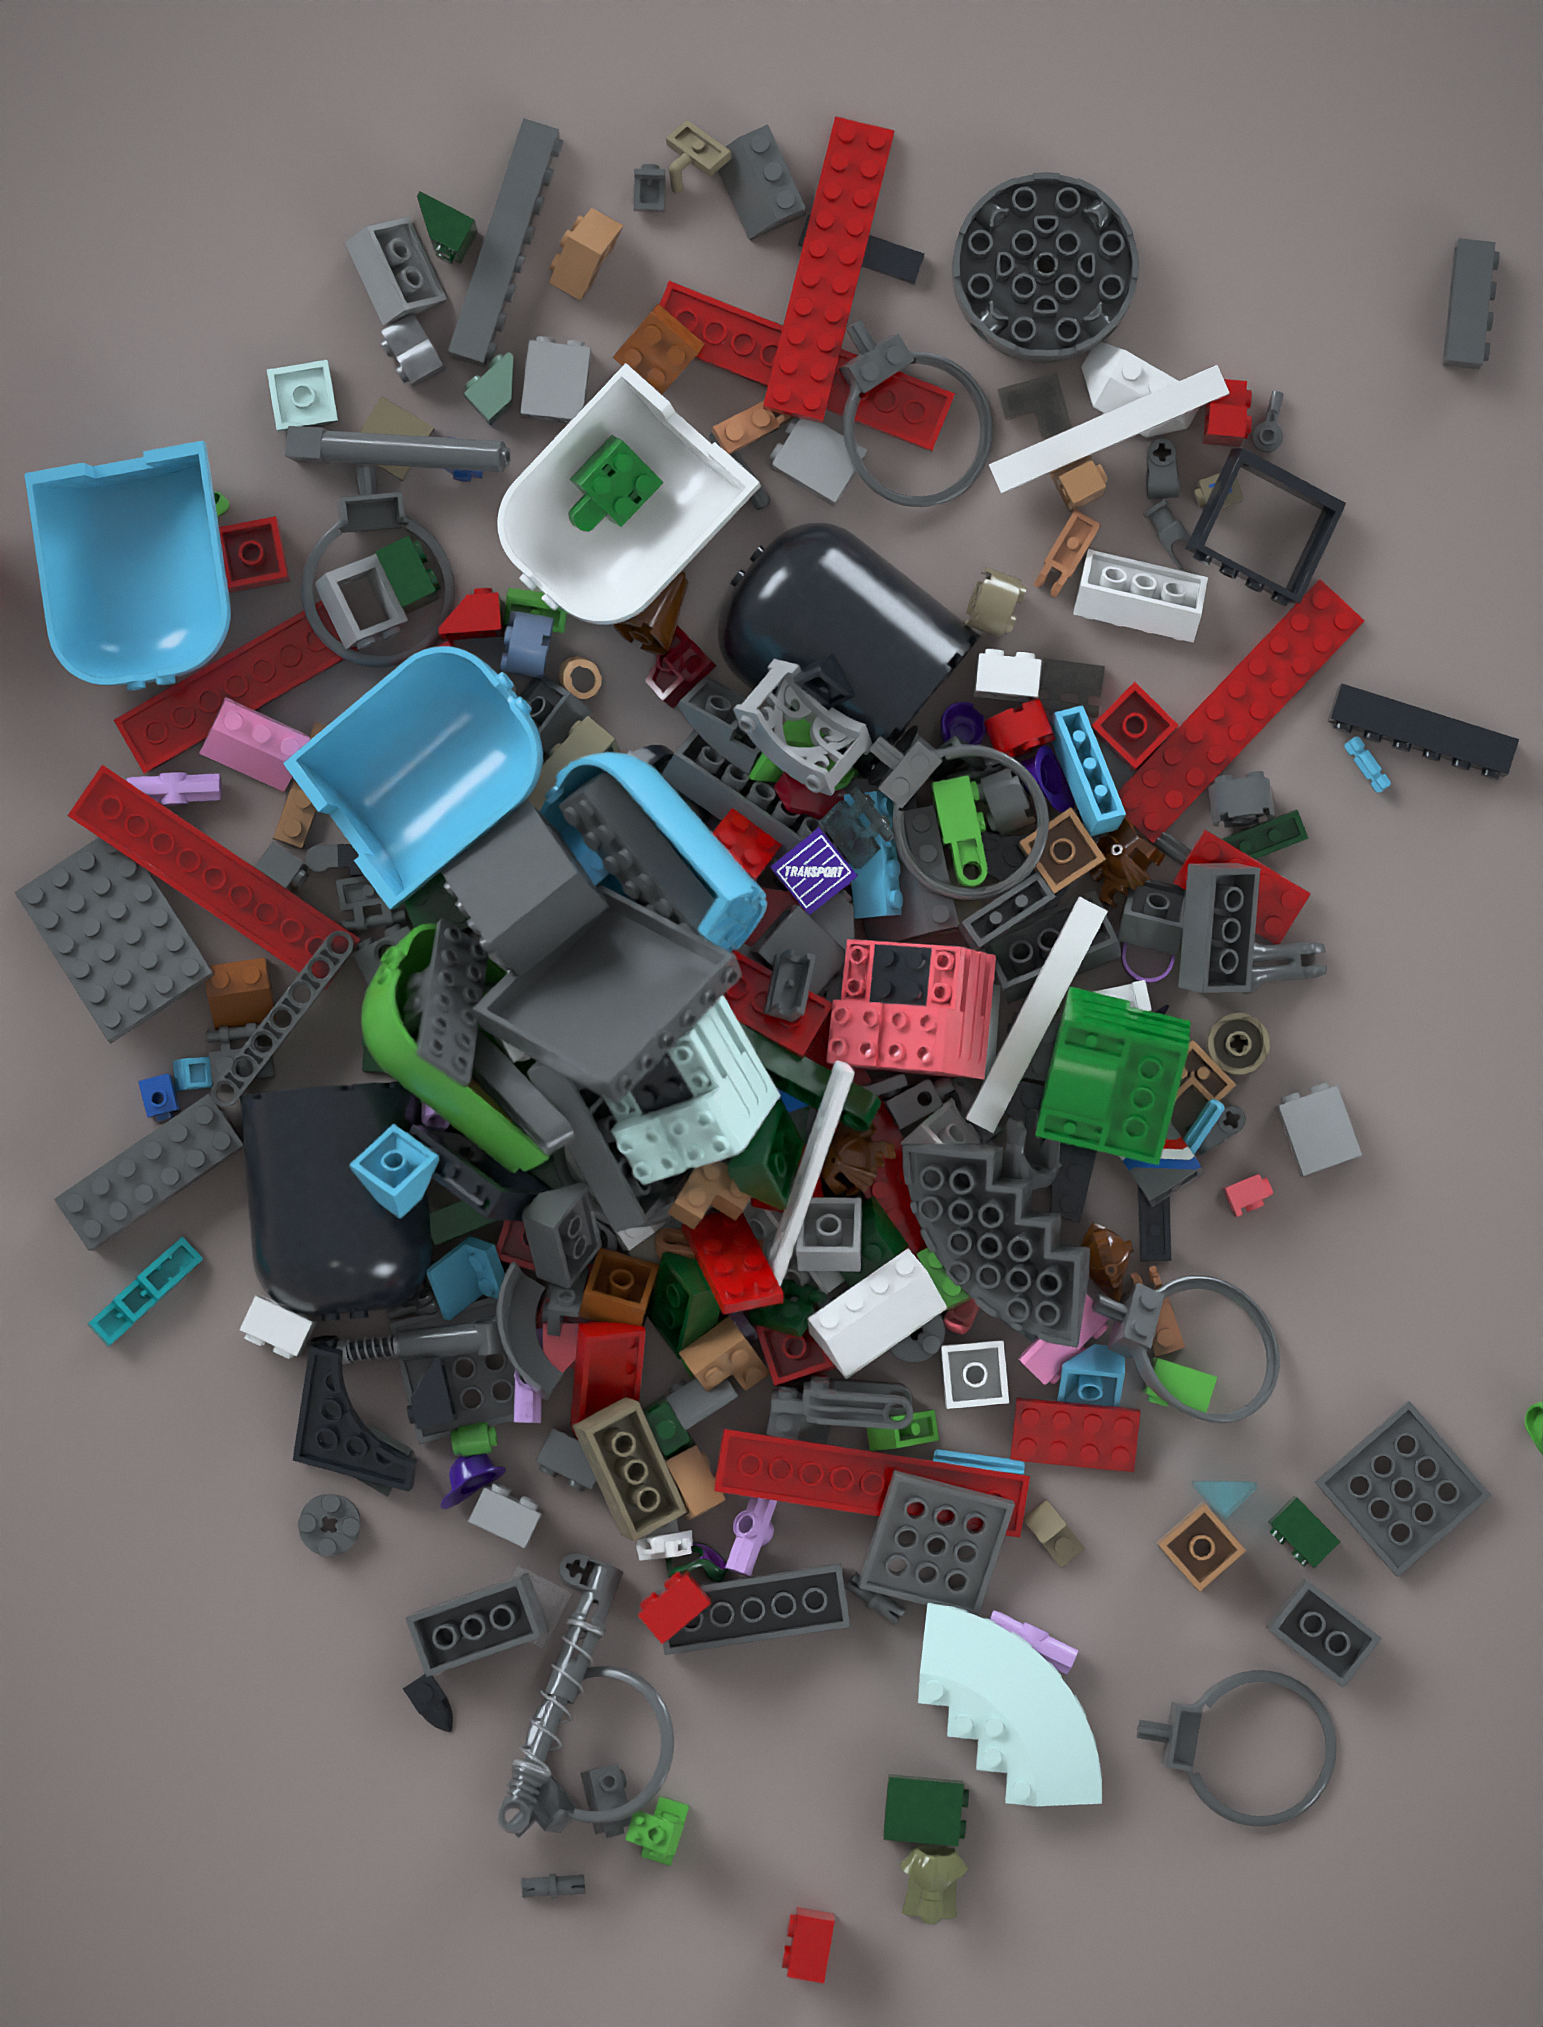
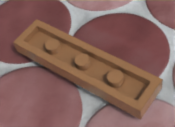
(297, 812)

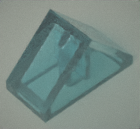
(1225, 1495)

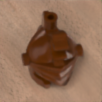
(1126, 862)
(855, 1157)
(1107, 1259)

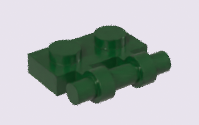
(789, 1316)

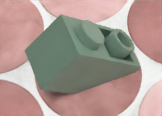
(494, 390)

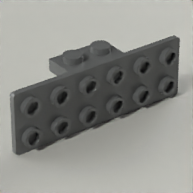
(444, 1000)

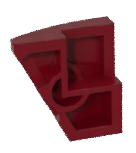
(679, 669)
(801, 800)

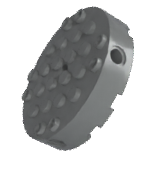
(1037, 312)

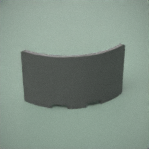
(516, 1320)

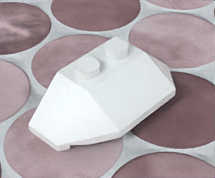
(1119, 378)

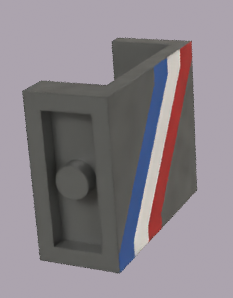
(1174, 1171)

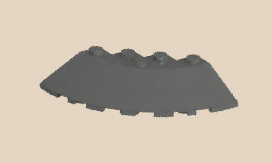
(994, 1241)

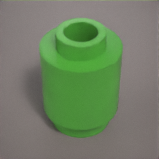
(474, 1439)

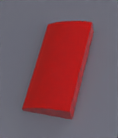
(606, 1367)

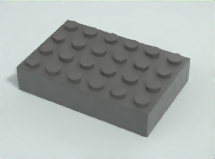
(596, 1152)

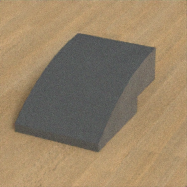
(712, 716)

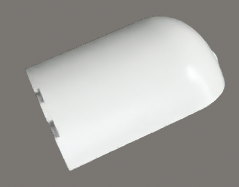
(613, 568)

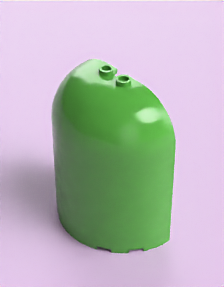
(397, 1056)

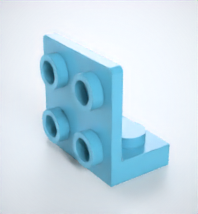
(465, 1275)

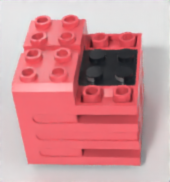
(913, 1009)

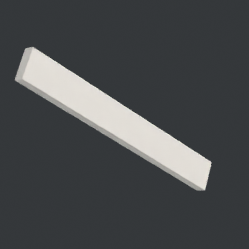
(1109, 429)
(1036, 1014)
(810, 1168)

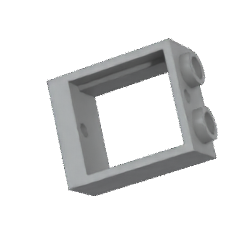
(340, 613)

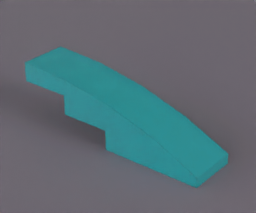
(145, 1291)

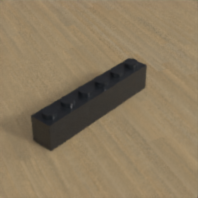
(1422, 730)

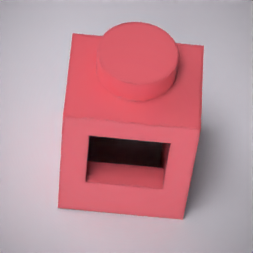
(1247, 1194)

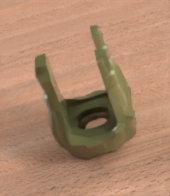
(934, 1879)

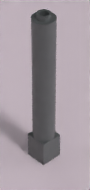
(327, 446)

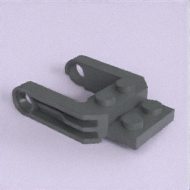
(845, 1402)

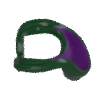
(709, 1558)

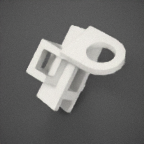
(665, 1543)

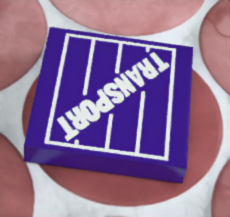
(814, 871)

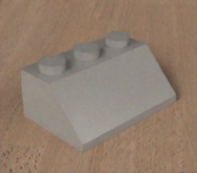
(395, 269)

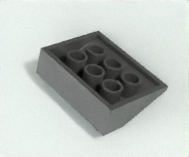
(922, 908)

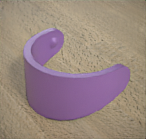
(1137, 978)

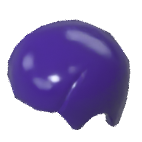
(962, 721)

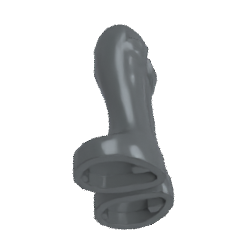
(1291, 971)

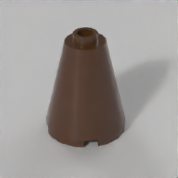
(658, 622)

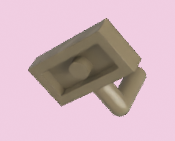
(697, 149)

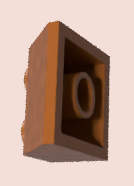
(240, 992)

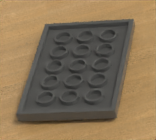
(114, 936)

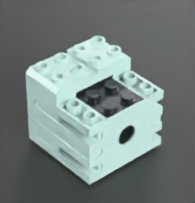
(695, 1101)

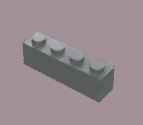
(1469, 303)

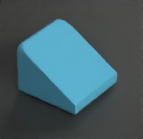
(192, 1073)

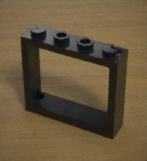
(1314, 549)
(480, 1177)

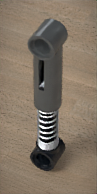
(421, 1343)

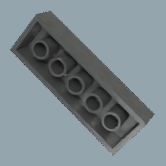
(721, 786)
(636, 852)
(150, 1172)
(766, 1609)

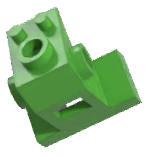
(659, 1832)

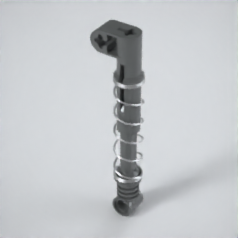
(564, 1682)

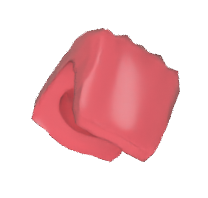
(961, 1318)

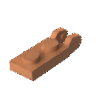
(747, 427)
(1068, 549)
(1167, 1333)

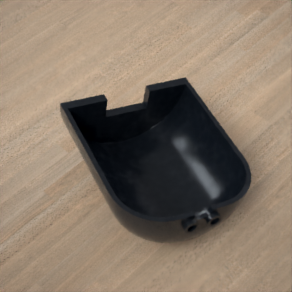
(830, 594)
(313, 1223)

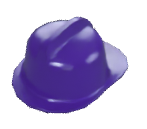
(1050, 779)
(468, 1476)

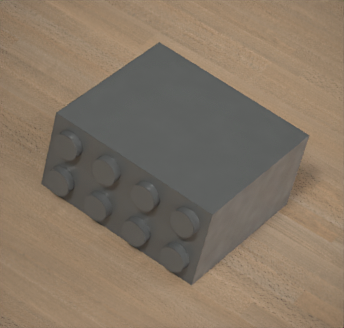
(522, 889)

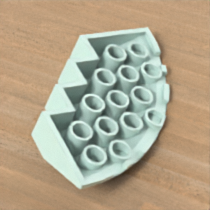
(1012, 1706)

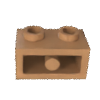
(694, 1482)

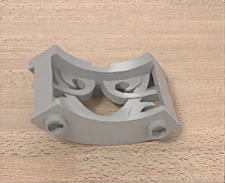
(796, 761)

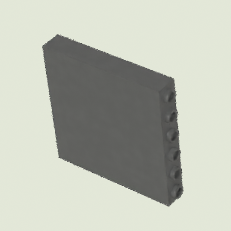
(610, 997)

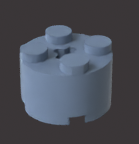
(527, 644)

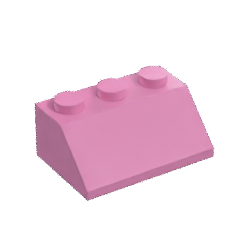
(252, 743)
(1046, 1359)

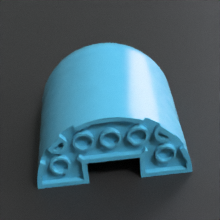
(131, 566)
(422, 767)
(737, 897)

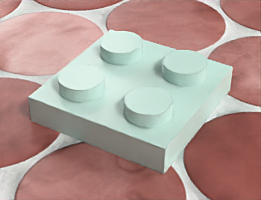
(302, 395)

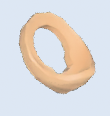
(566, 681)

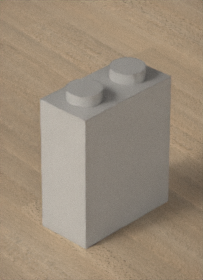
(555, 380)
(815, 459)
(1318, 1129)

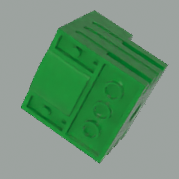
(1113, 1077)

